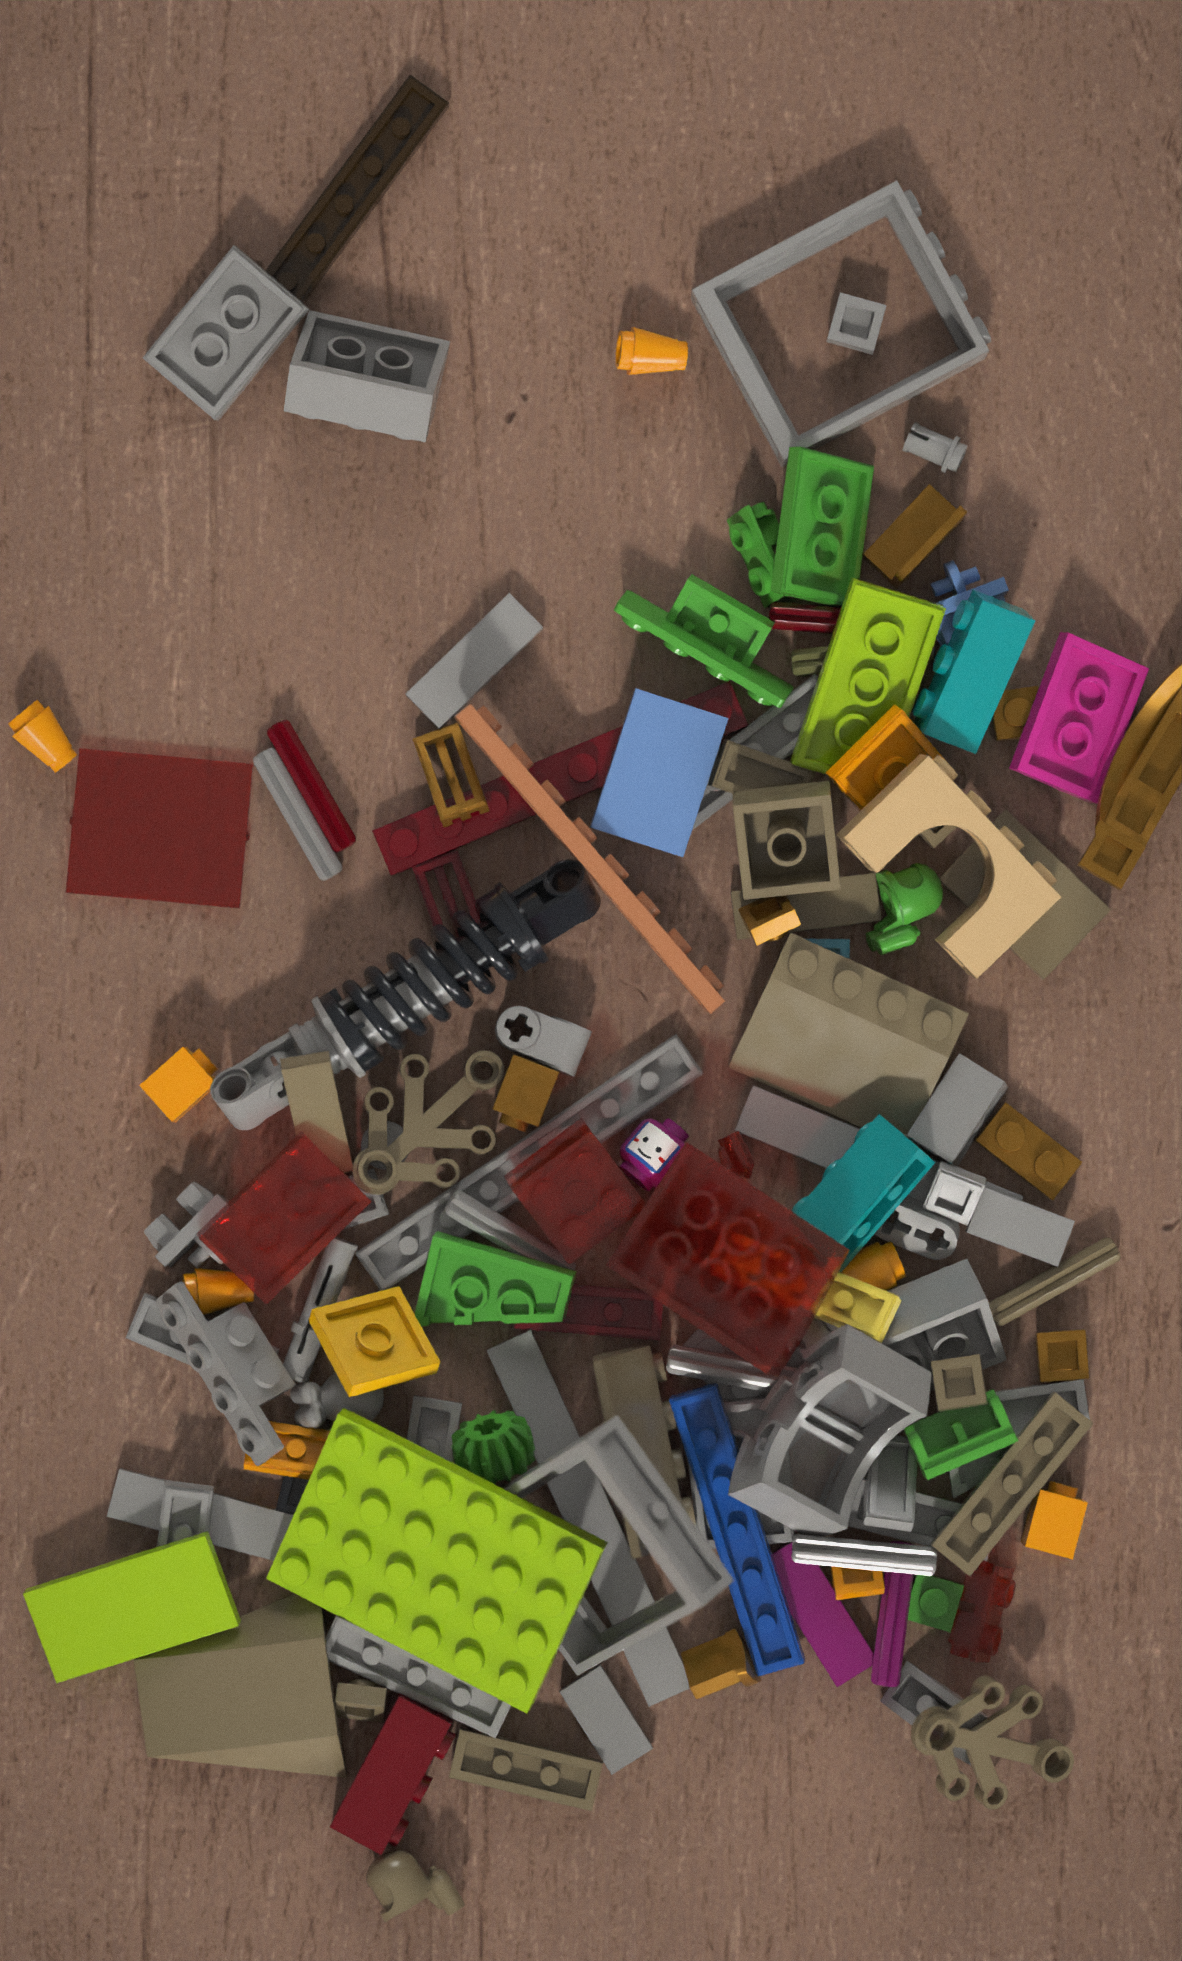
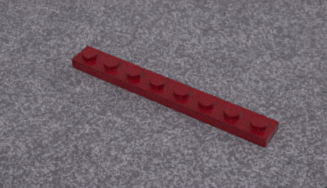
(571, 771)

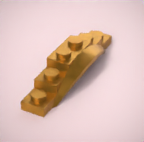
(1138, 785)

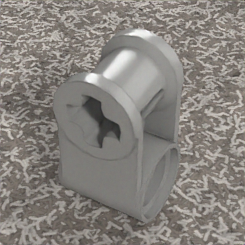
(551, 1040)

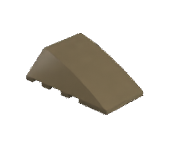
(247, 1695)

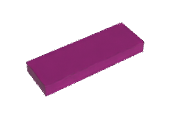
(822, 1618)

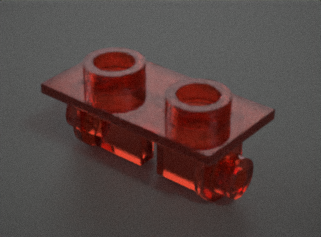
(981, 1630)

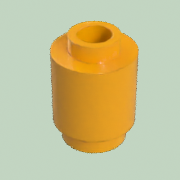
(877, 1266)

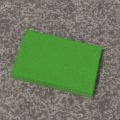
(821, 526)

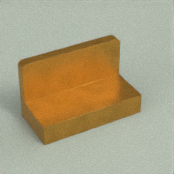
(913, 536)

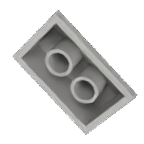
(366, 376)
(944, 1319)

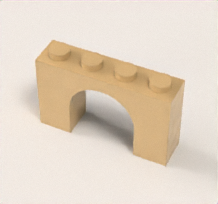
(1012, 888)

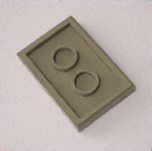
(1061, 926)

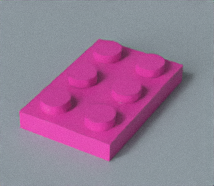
(1078, 717)

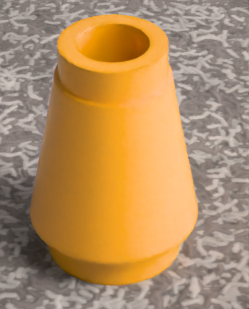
(649, 352)
(43, 736)
(216, 1289)

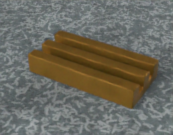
(462, 807)

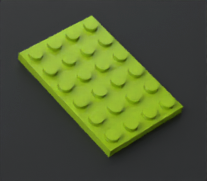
(436, 1560)

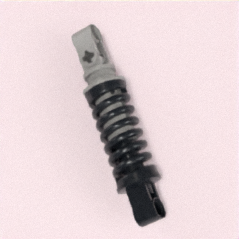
(415, 988)

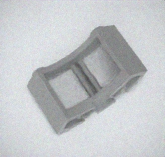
(827, 1430)

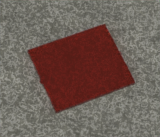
(159, 828)

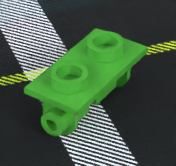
(753, 534)

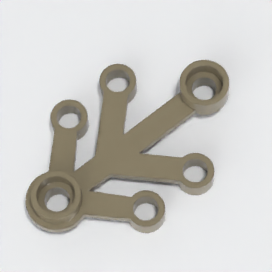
(421, 1128)
(1047, 1757)

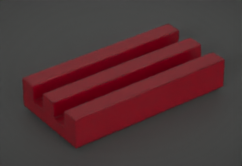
(437, 865)

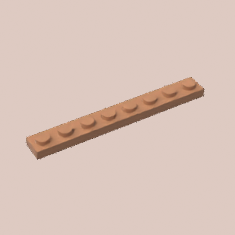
(605, 872)

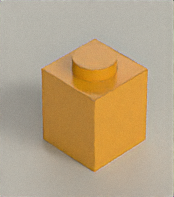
(180, 1082)
(1055, 1520)

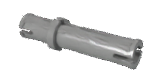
(324, 1291)

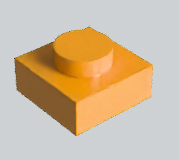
(856, 1582)

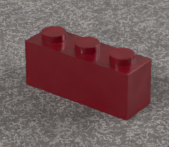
(393, 1775)

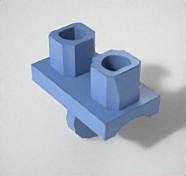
(956, 582)

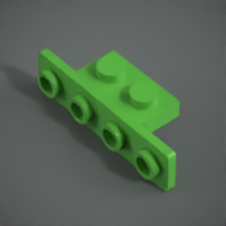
(713, 631)

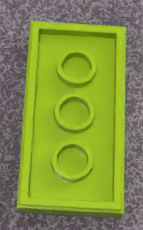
(868, 667)
(132, 1607)

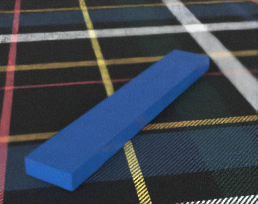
(737, 1531)

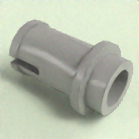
(935, 447)

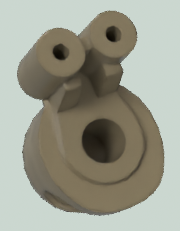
(402, 1884)

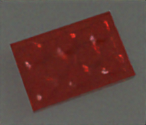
(283, 1217)

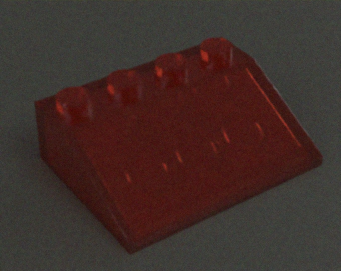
(730, 1260)

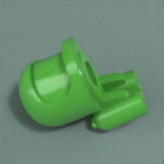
(906, 898)

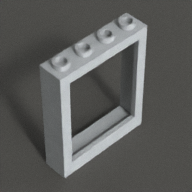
(925, 256)
(659, 1524)

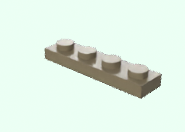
(1011, 1483)

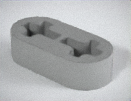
(914, 1227)

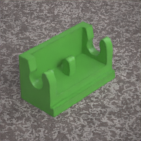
(959, 1436)

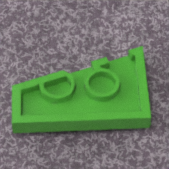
(486, 1284)

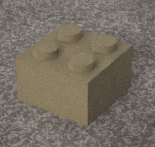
(786, 840)

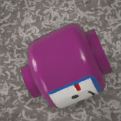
(651, 1151)

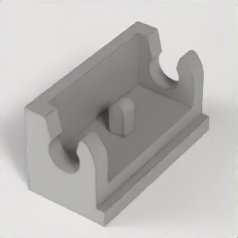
(957, 1110)

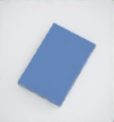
(659, 772)

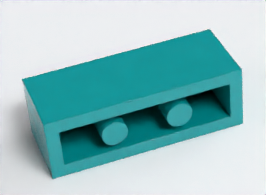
(972, 670)
(865, 1185)

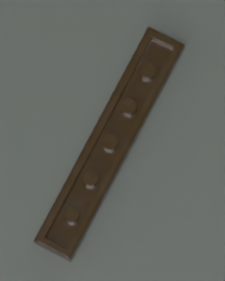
(357, 188)

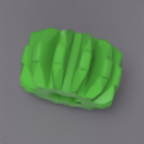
(494, 1446)

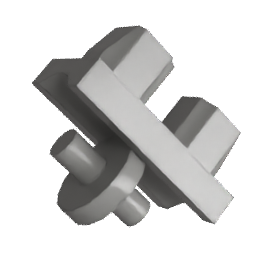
(172, 1241)

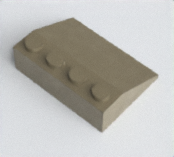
(847, 1037)
(629, 1388)

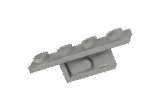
(234, 1365)

